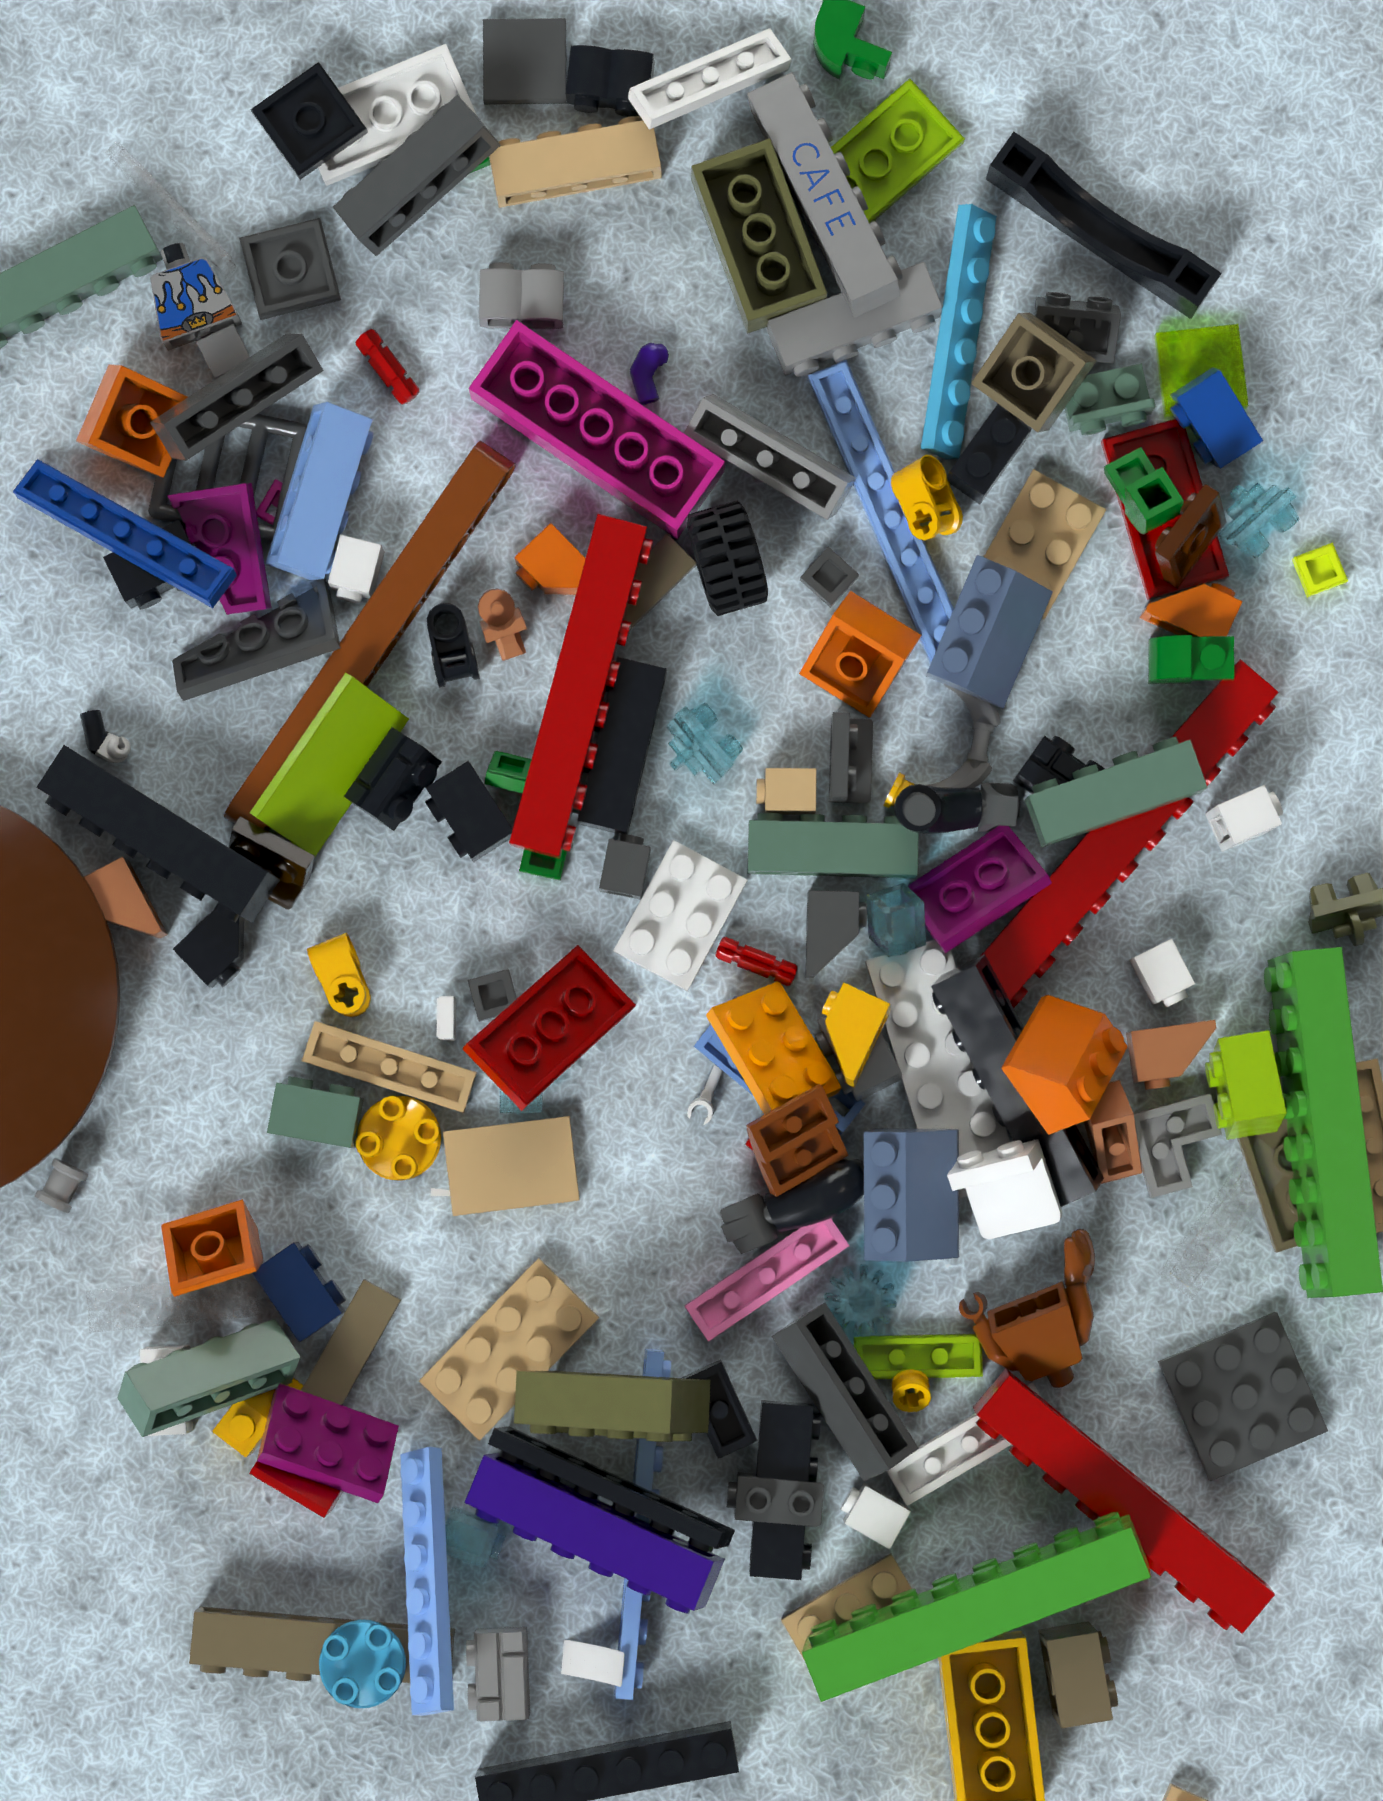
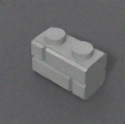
(500, 1674)

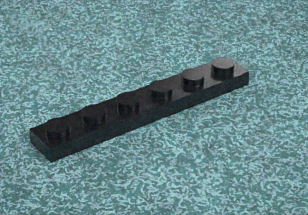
(625, 1495)

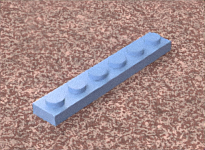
(426, 1582)

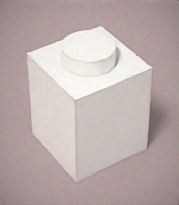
(355, 569)
(1163, 974)
(874, 1514)

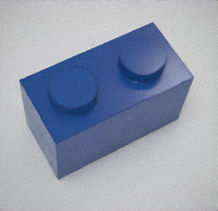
(1215, 419)

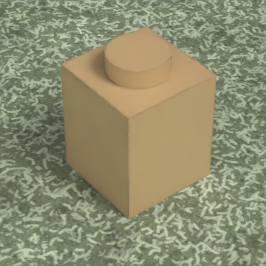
(787, 791)

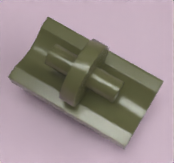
(1347, 915)

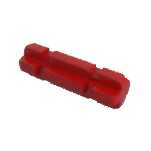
(387, 366)
(756, 961)

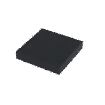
(309, 121)

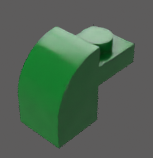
(837, 42)
(1145, 492)
(1189, 658)

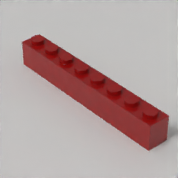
(579, 687)
(1107, 1486)

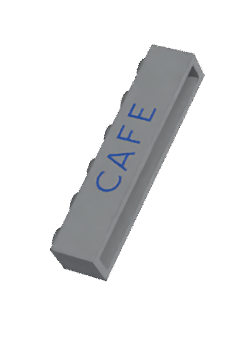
(824, 194)

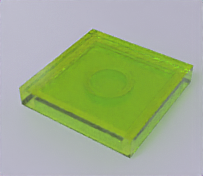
(1191, 352)

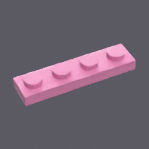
(765, 1277)

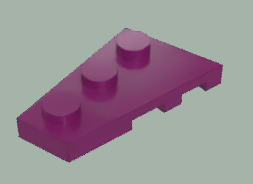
(227, 528)

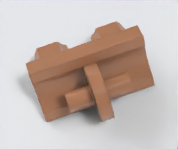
(502, 622)

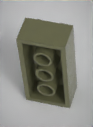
(757, 233)
(612, 1405)

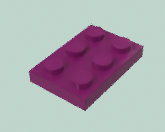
(978, 886)
(328, 1443)

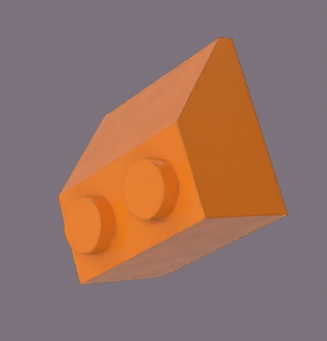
(122, 416)
(859, 654)
(211, 1247)

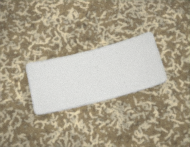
(593, 1662)

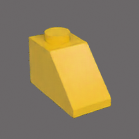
(854, 1027)
(246, 1421)

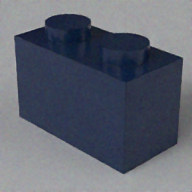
(300, 1290)

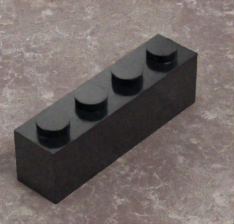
(622, 747)
(784, 1454)

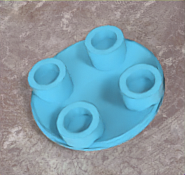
(362, 1663)

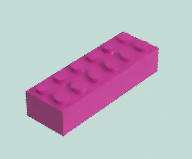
(596, 429)

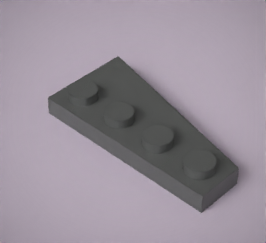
(261, 644)

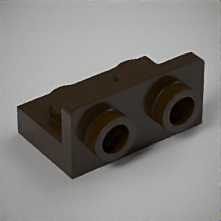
(277, 857)

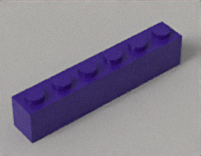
(595, 1533)

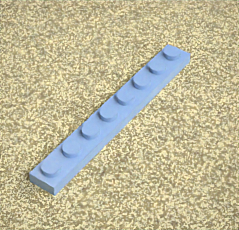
(633, 1628)

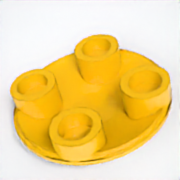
(398, 1138)

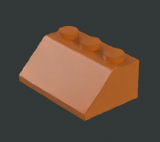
(1064, 1062)

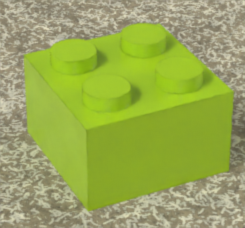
(1246, 1085)

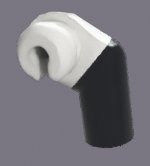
(100, 742)

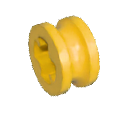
(911, 1401)

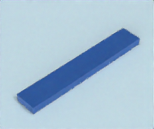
(125, 533)

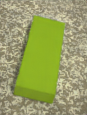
(932, 1354)

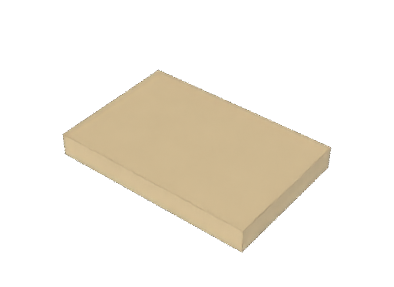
(511, 1166)

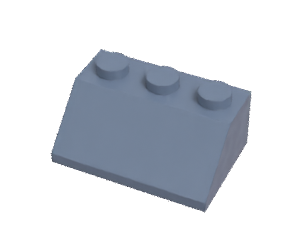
(989, 632)
(909, 1196)

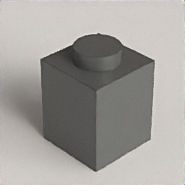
(625, 866)

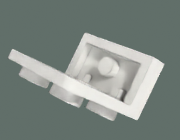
(1007, 1188)

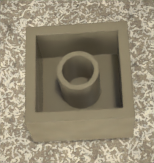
(1033, 372)
(1076, 1674)

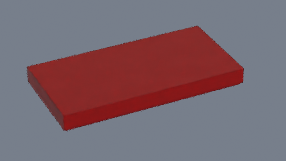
(1170, 448)
(549, 1027)

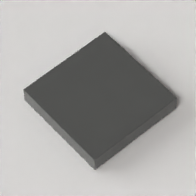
(524, 61)
(290, 269)

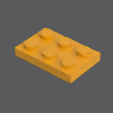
(771, 1046)

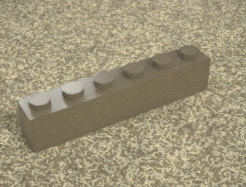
(269, 1642)

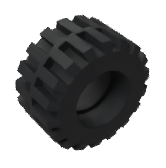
(727, 558)

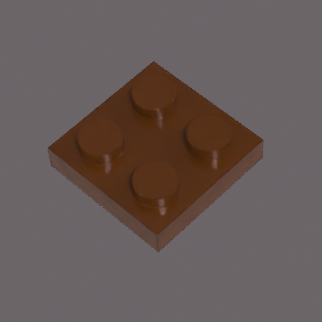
(1186, 542)

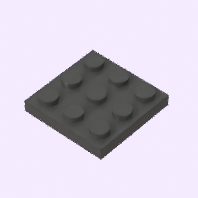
(1242, 1396)

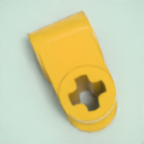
(924, 496)
(337, 968)

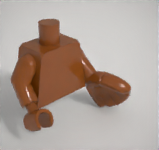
(1046, 1328)

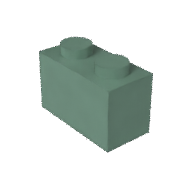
(314, 1113)

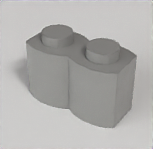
(521, 295)

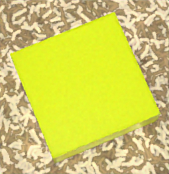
(1319, 570)

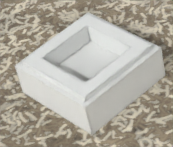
(446, 1018)

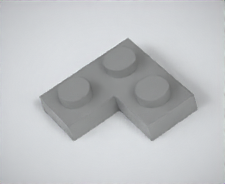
(1161, 1139)

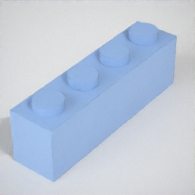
(320, 491)

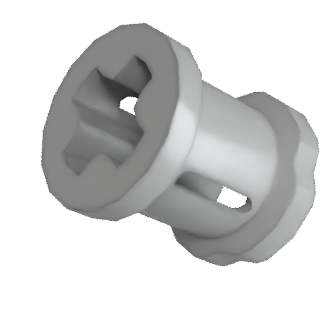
(61, 1185)

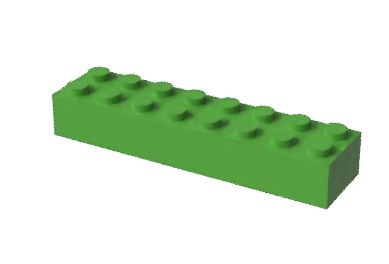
(1323, 1124)
(975, 1606)

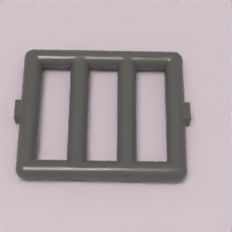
(260, 426)

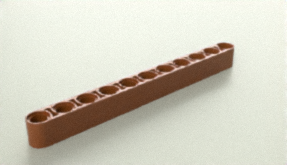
(389, 608)

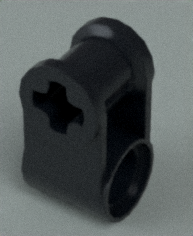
(451, 648)

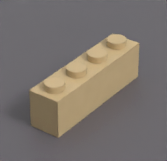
(575, 161)

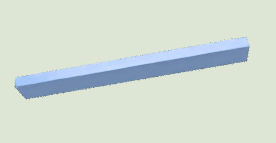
(870, 465)

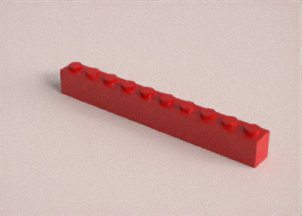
(1110, 851)

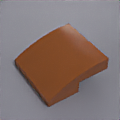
(796, 1140)

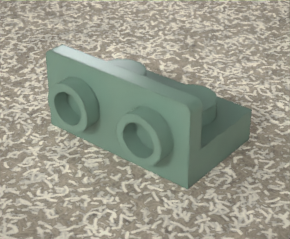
(1110, 398)

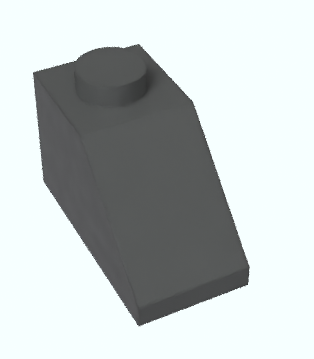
(831, 926)

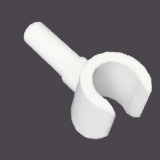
(707, 1094)

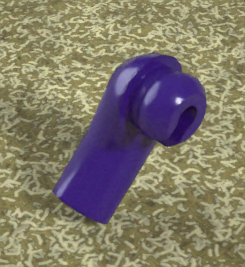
(643, 368)

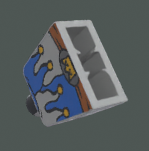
(189, 299)

